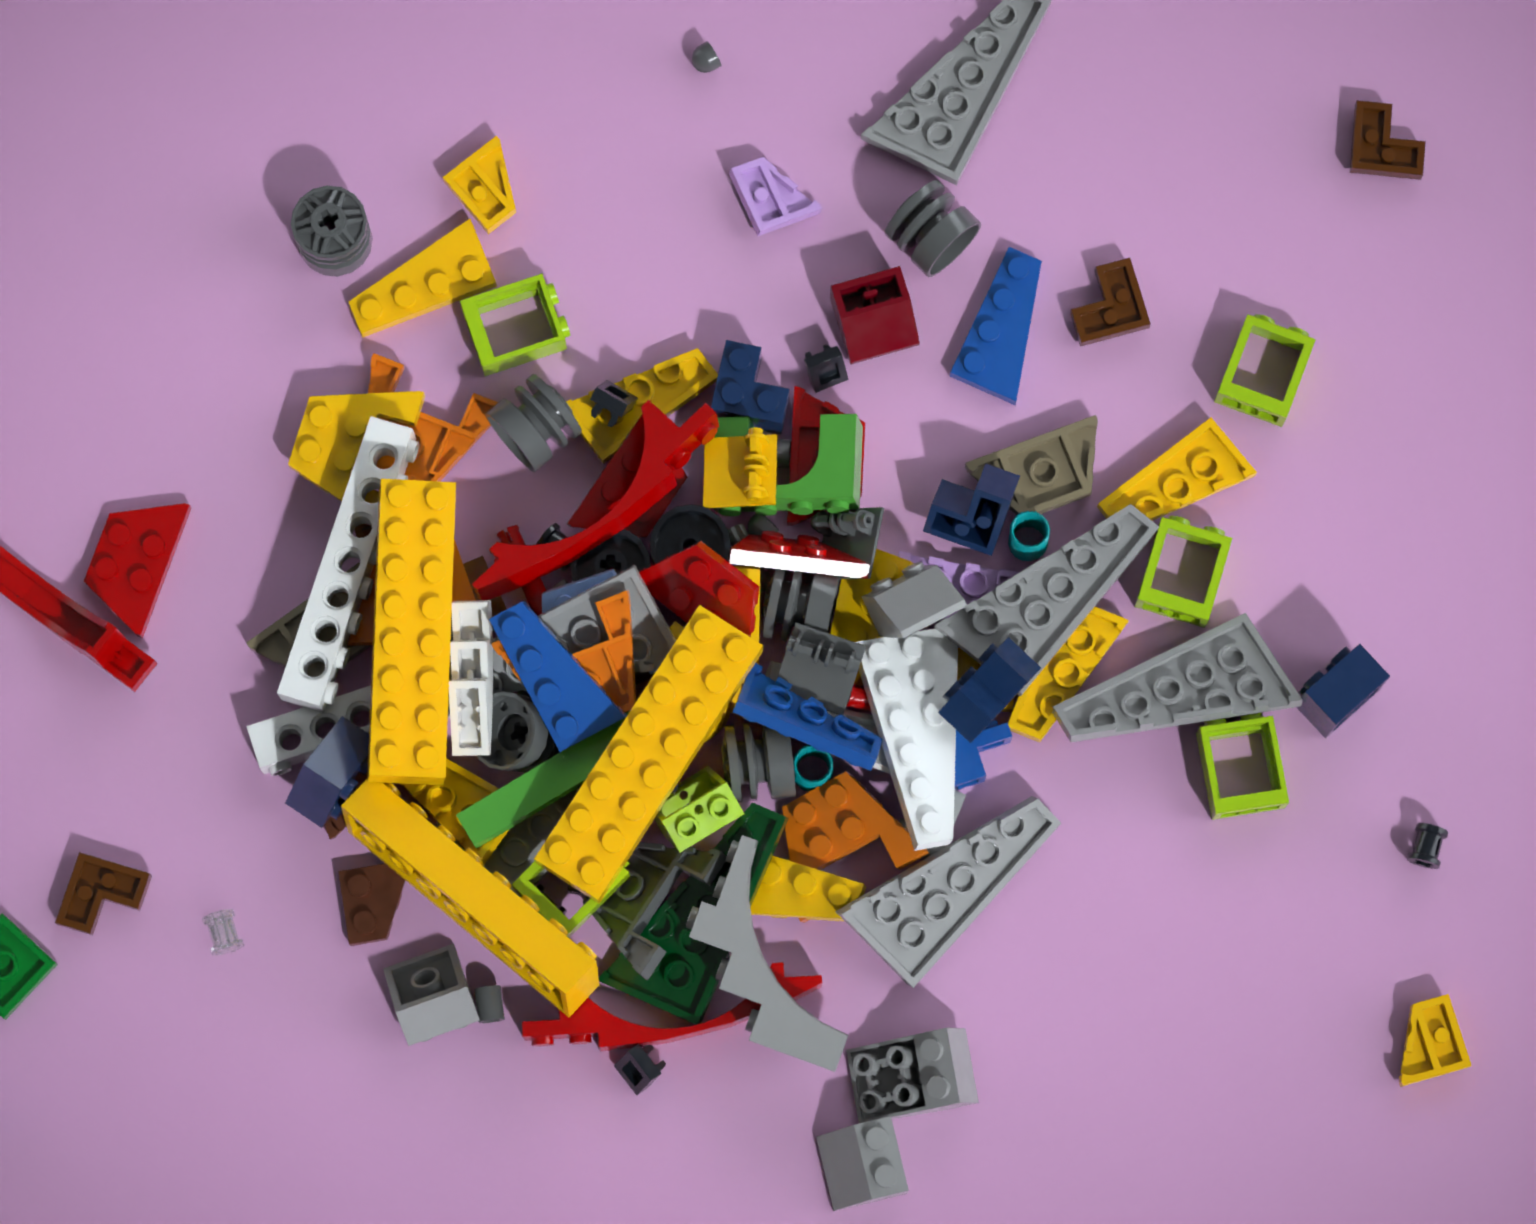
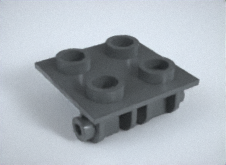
(851, 532)
(821, 666)

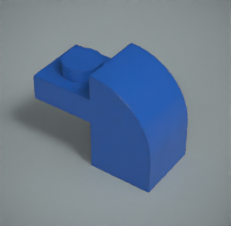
(968, 763)

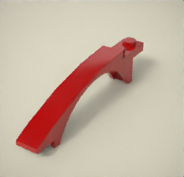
(664, 450)
(73, 623)
(617, 1033)

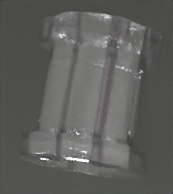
(222, 932)

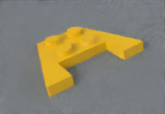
(334, 432)

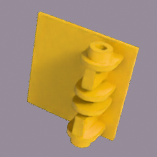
(740, 470)

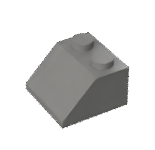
(912, 601)
(431, 995)
(862, 1163)

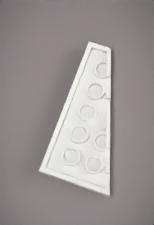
(905, 694)

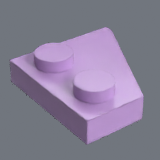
(770, 197)

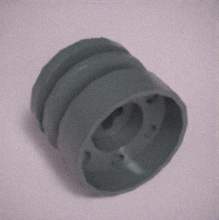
(926, 222)
(335, 250)
(533, 422)
(798, 602)
(518, 735)
(758, 761)

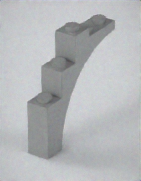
(729, 926)

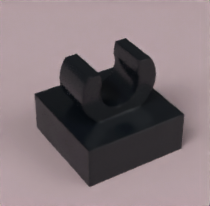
(825, 368)
(614, 399)
(638, 1068)

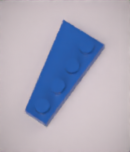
(999, 336)
(557, 683)
(805, 720)

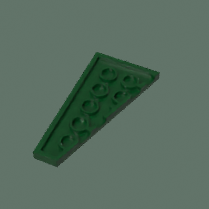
(688, 970)

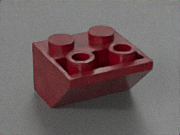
(874, 315)

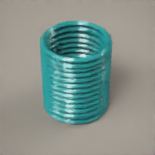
(1034, 520)
(806, 751)

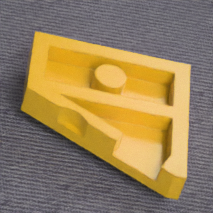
(484, 186)
(1432, 1042)

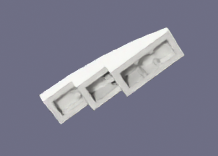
(471, 678)

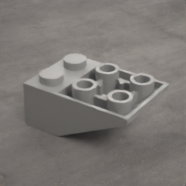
(912, 1075)

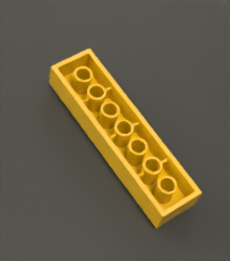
(411, 632)
(649, 754)
(472, 895)

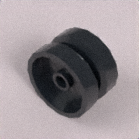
(688, 526)
(615, 553)

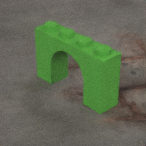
(832, 481)

